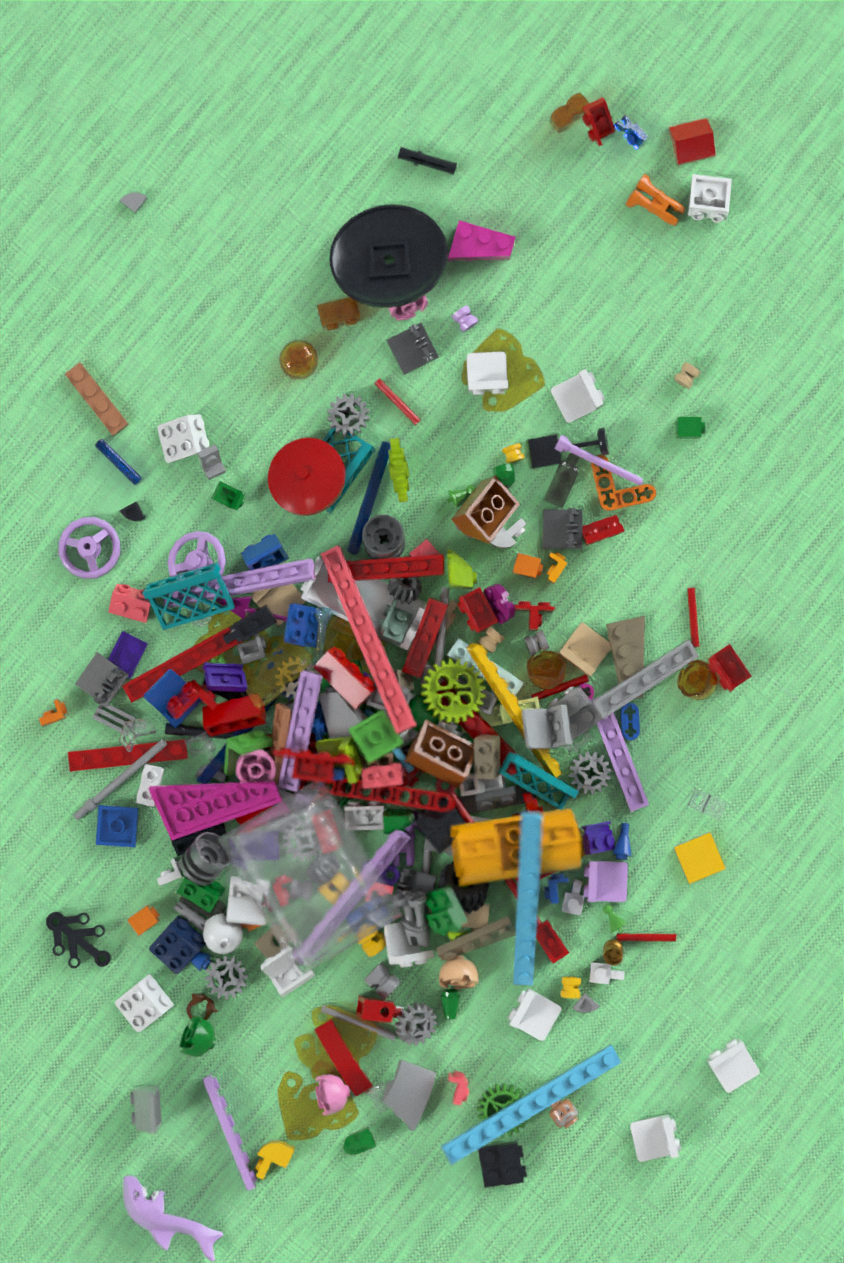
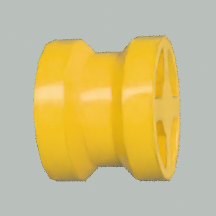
(513, 453)

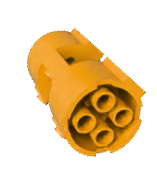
(492, 847)

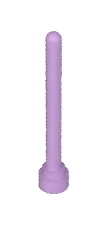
(564, 445)

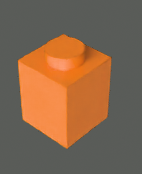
(527, 566)
(144, 919)

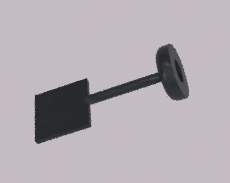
(544, 453)

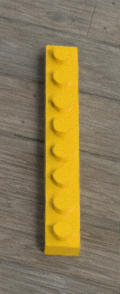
(510, 703)

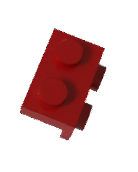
(598, 120)

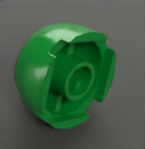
(420, 712)
(198, 1038)

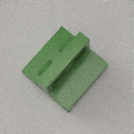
(375, 737)

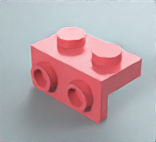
(129, 603)
(383, 776)
(461, 1092)

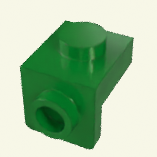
(228, 496)

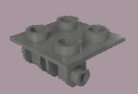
(412, 348)
(562, 528)
(101, 679)
(415, 882)

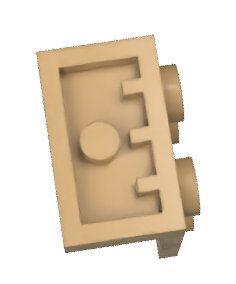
(585, 649)

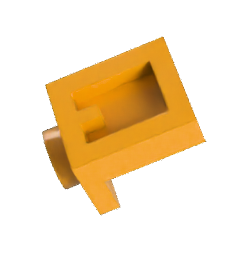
(555, 571)

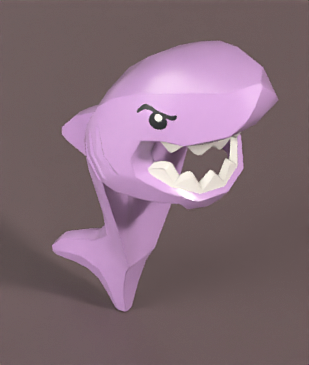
(163, 1226)

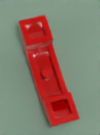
(343, 1058)

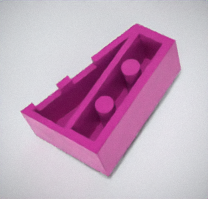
(480, 243)

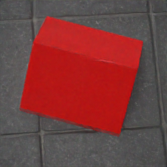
(692, 141)

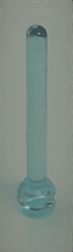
(323, 616)

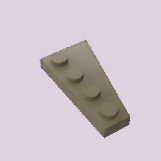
(627, 646)
(479, 938)

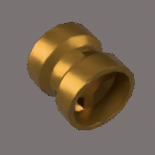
(613, 957)

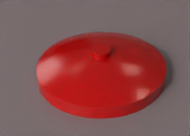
(306, 476)

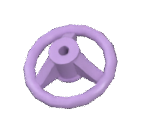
(89, 547)
(196, 558)

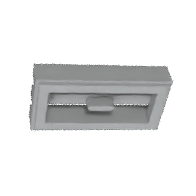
(99, 710)

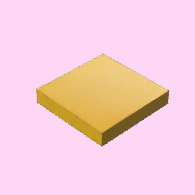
(699, 858)

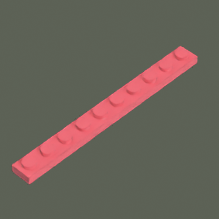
(368, 639)

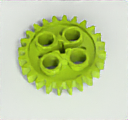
(398, 470)
(456, 708)

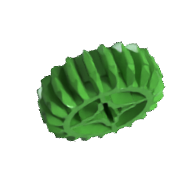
(490, 1099)

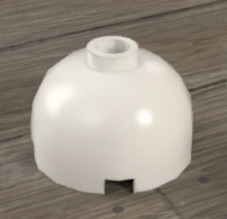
(222, 935)

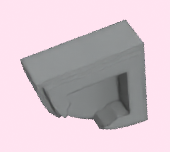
(133, 201)
(585, 1004)

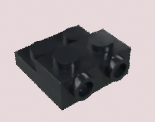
(437, 825)
(502, 1164)

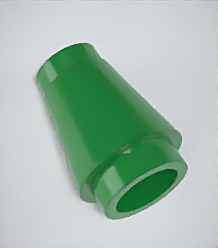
(450, 1002)

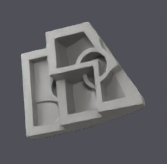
(409, 1092)

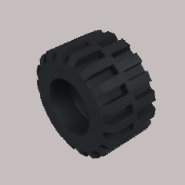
(470, 898)

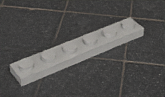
(644, 679)

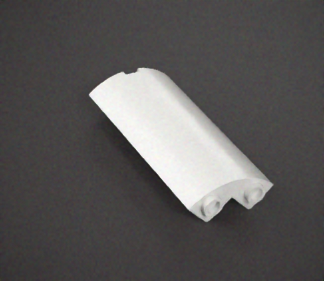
(375, 597)

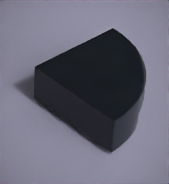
(133, 512)

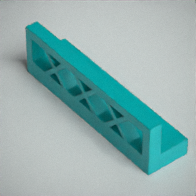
(543, 776)

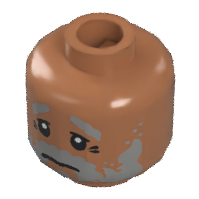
(563, 1113)

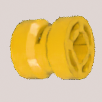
(570, 987)

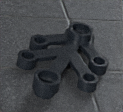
(75, 937)

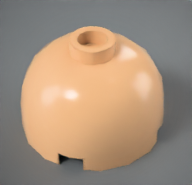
(459, 973)

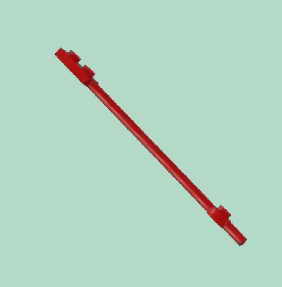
(544, 931)

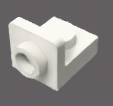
(168, 876)

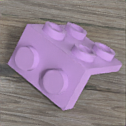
(606, 881)

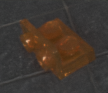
(338, 313)

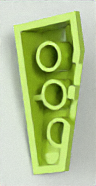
(459, 572)

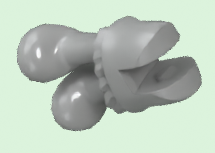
(415, 927)

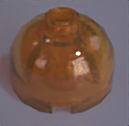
(298, 359)
(546, 670)
(697, 681)

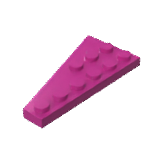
(200, 806)

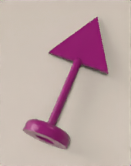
(241, 607)

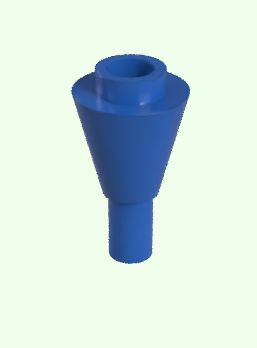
(622, 848)
(201, 960)

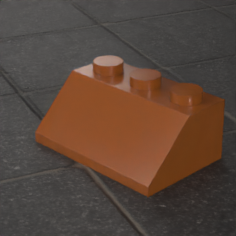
(486, 510)
(441, 754)

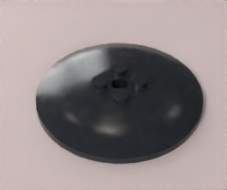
(386, 233)

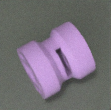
(465, 318)

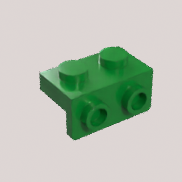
(201, 895)

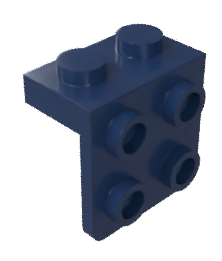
(177, 945)

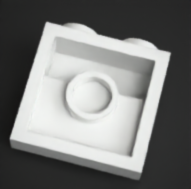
(709, 198)

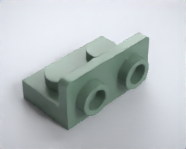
(395, 624)

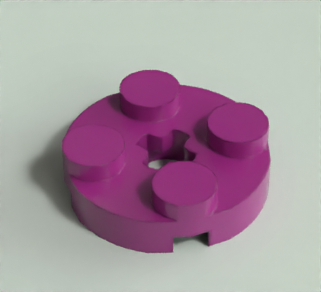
(497, 598)

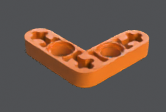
(617, 495)

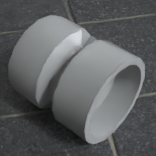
(382, 980)

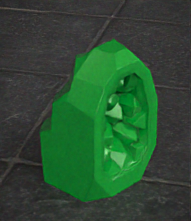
(505, 474)
(397, 820)
(359, 1142)

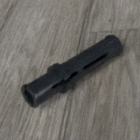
(427, 160)

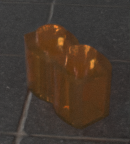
(565, 115)

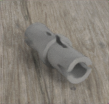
(190, 914)

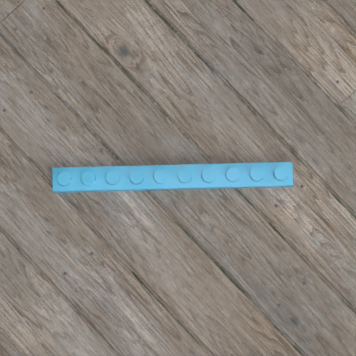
(527, 898)
(530, 1104)

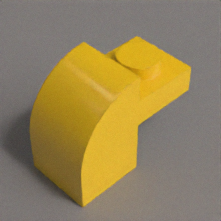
(276, 1152)

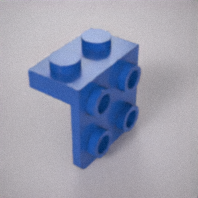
(301, 626)
(163, 690)

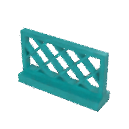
(355, 464)
(187, 580)

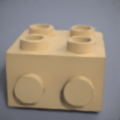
(278, 599)

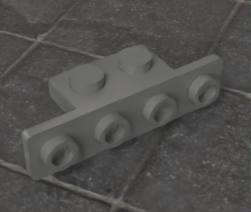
(494, 799)

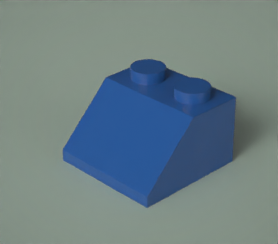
(265, 553)

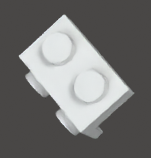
(151, 776)
(364, 817)

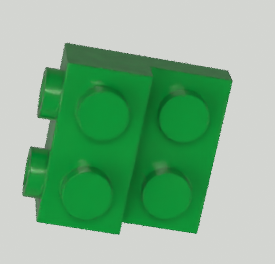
(445, 909)

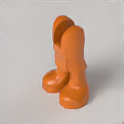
(659, 204)

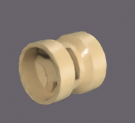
(687, 375)
(491, 639)

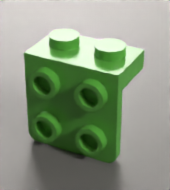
(244, 744)

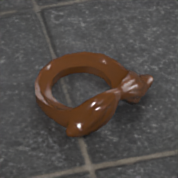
(199, 998)

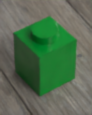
(689, 428)

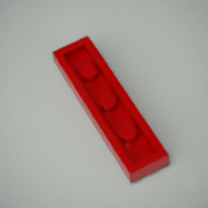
(425, 637)

